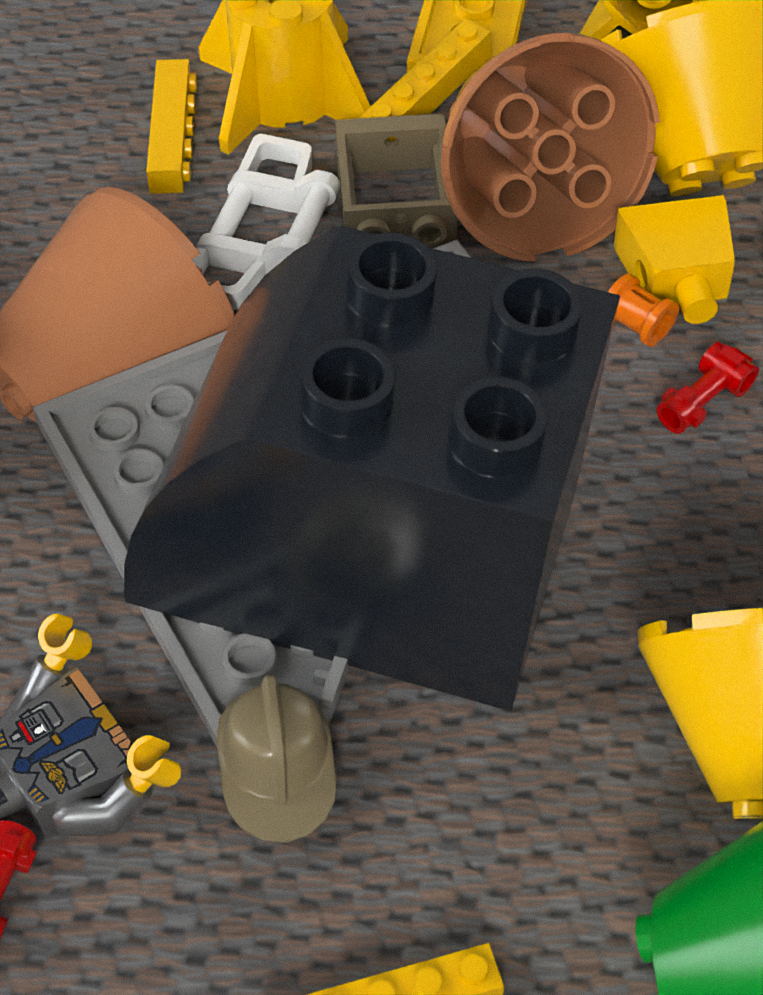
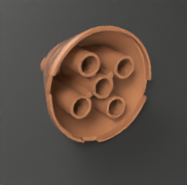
(549, 145)

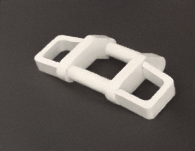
(304, 195)

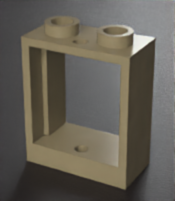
(364, 148)

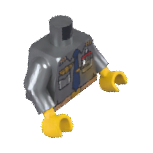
(67, 752)

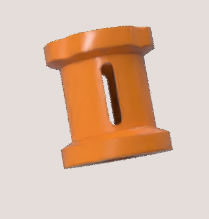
(643, 310)

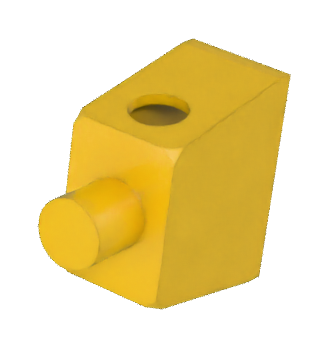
(679, 252)

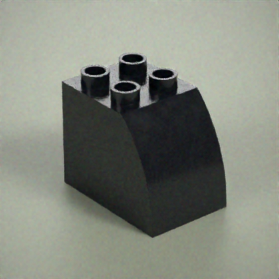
(382, 462)

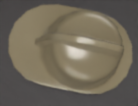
(276, 762)

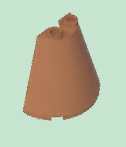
(104, 300)

